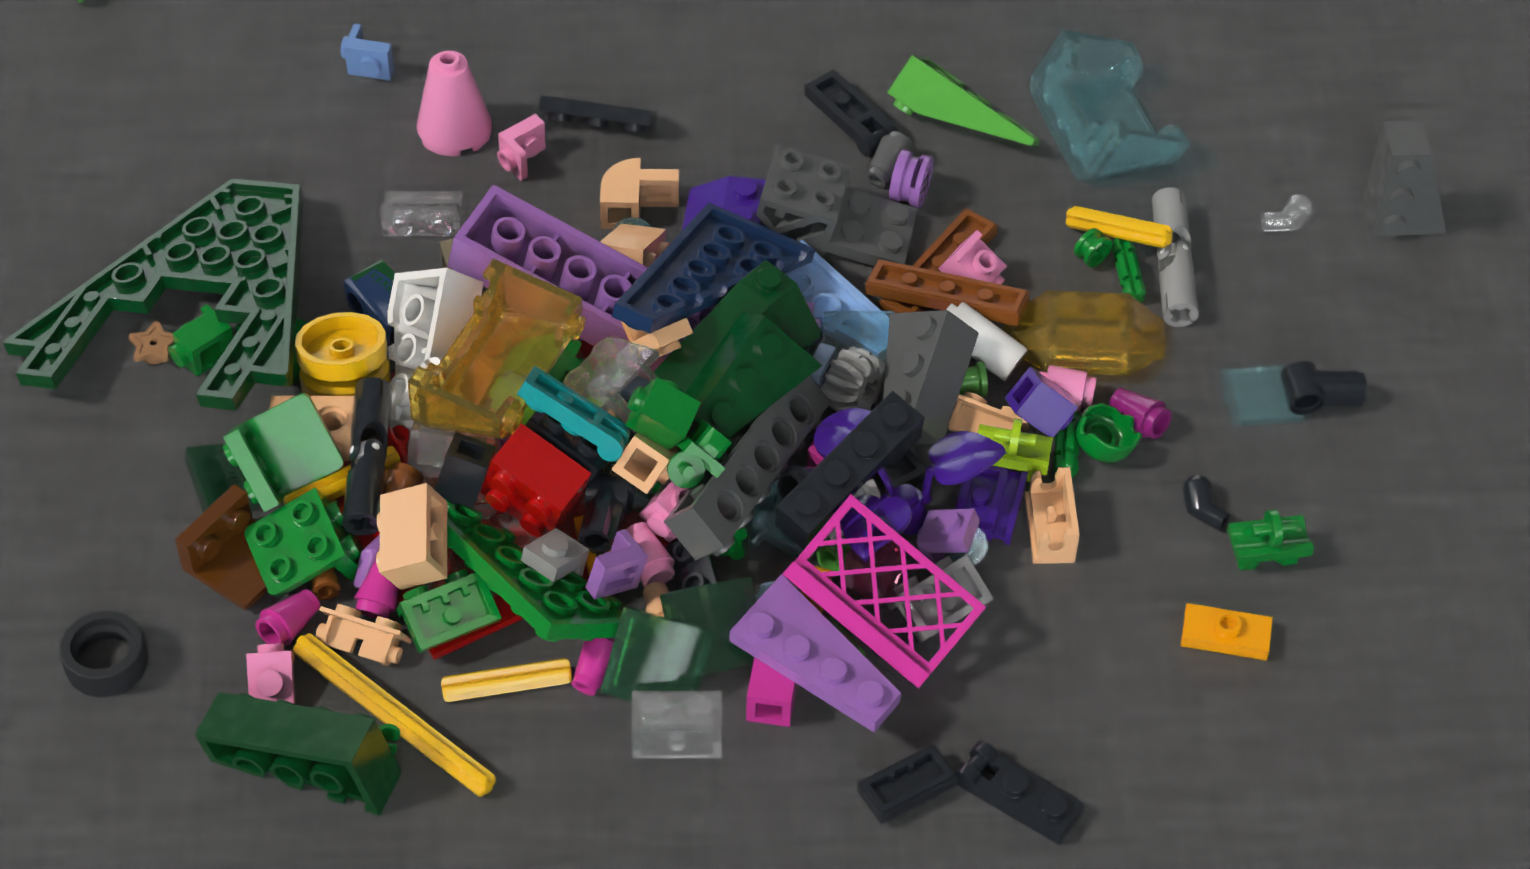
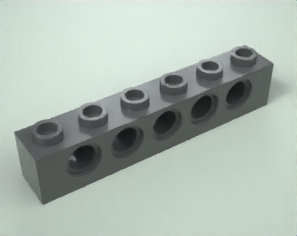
(758, 456)

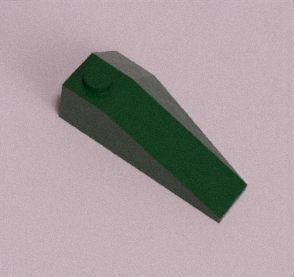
(760, 292)

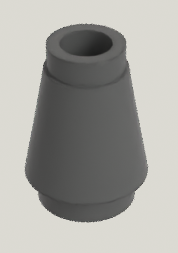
(885, 157)

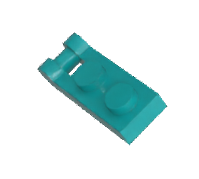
(575, 413)

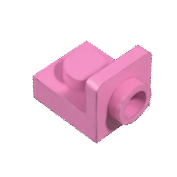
(520, 143)

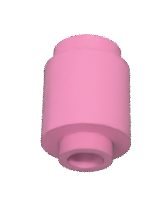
(1075, 382)

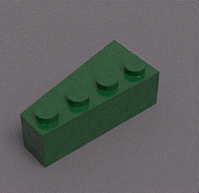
(302, 747)

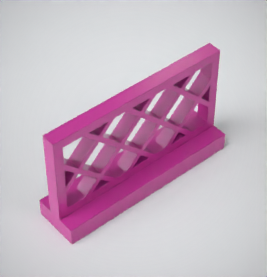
(859, 620)

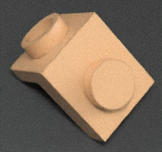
(663, 340)

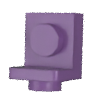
(617, 569)

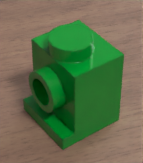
(200, 342)

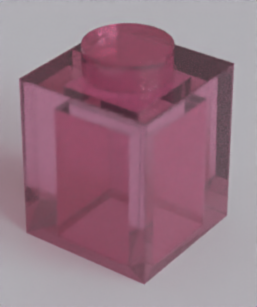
(886, 581)

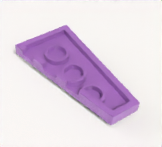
(814, 654)

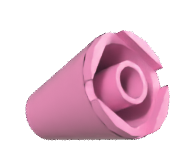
(452, 107)

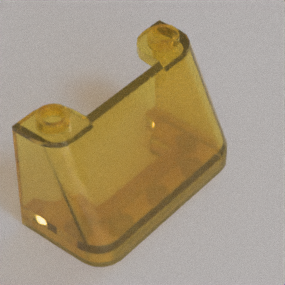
(511, 330)

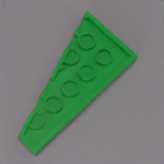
(552, 608)

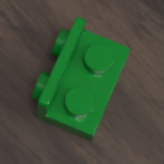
(448, 610)

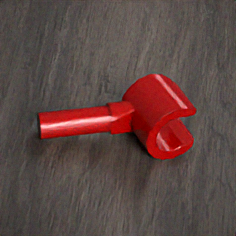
(398, 438)

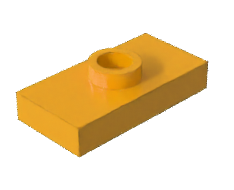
(1226, 631)

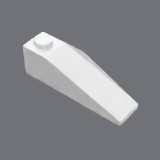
(427, 317)

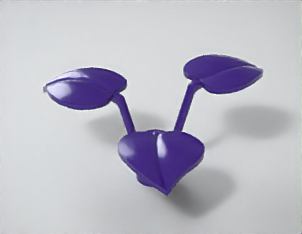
(954, 461)

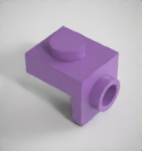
(947, 532)

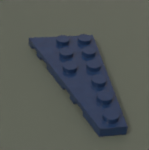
(704, 267)

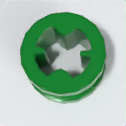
(1093, 247)

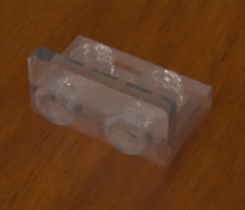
(422, 213)

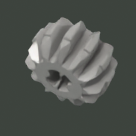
(854, 380)

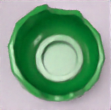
(1106, 433)

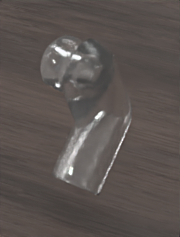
(1291, 218)

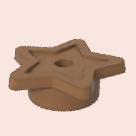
(152, 353)

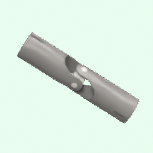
(1175, 261)

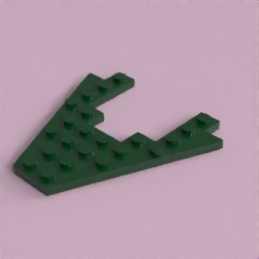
(229, 243)

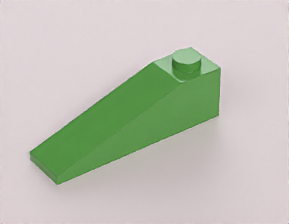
(940, 95)

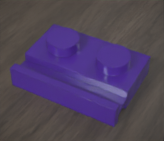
(996, 499)

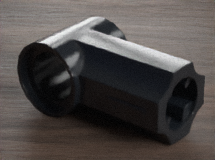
(1312, 389)
(606, 503)

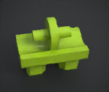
(1023, 450)

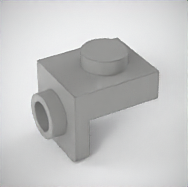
(555, 555)

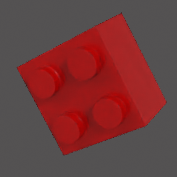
(534, 482)

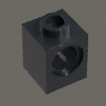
(464, 470)

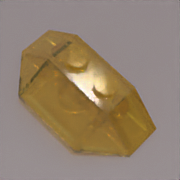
(1090, 332)

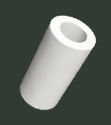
(993, 346)

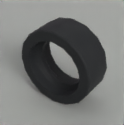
(96, 627)

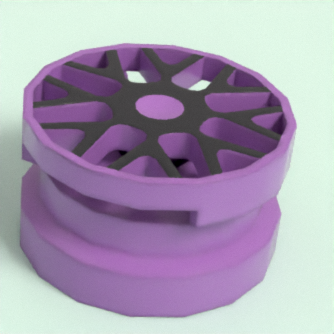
(911, 178)

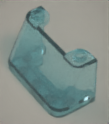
(1093, 112)

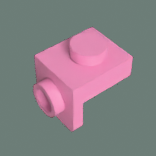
(271, 673)

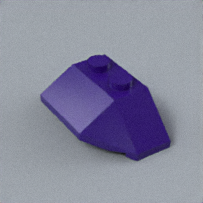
(732, 193)

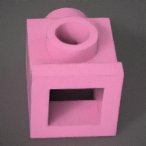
(975, 261)

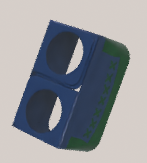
(373, 292)

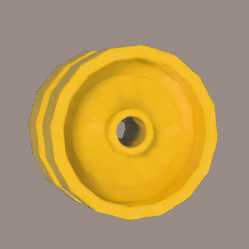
(339, 352)

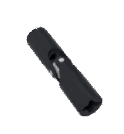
(367, 474)

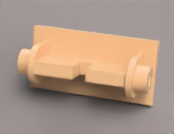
(972, 410)
(346, 627)

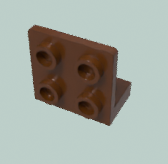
(218, 553)

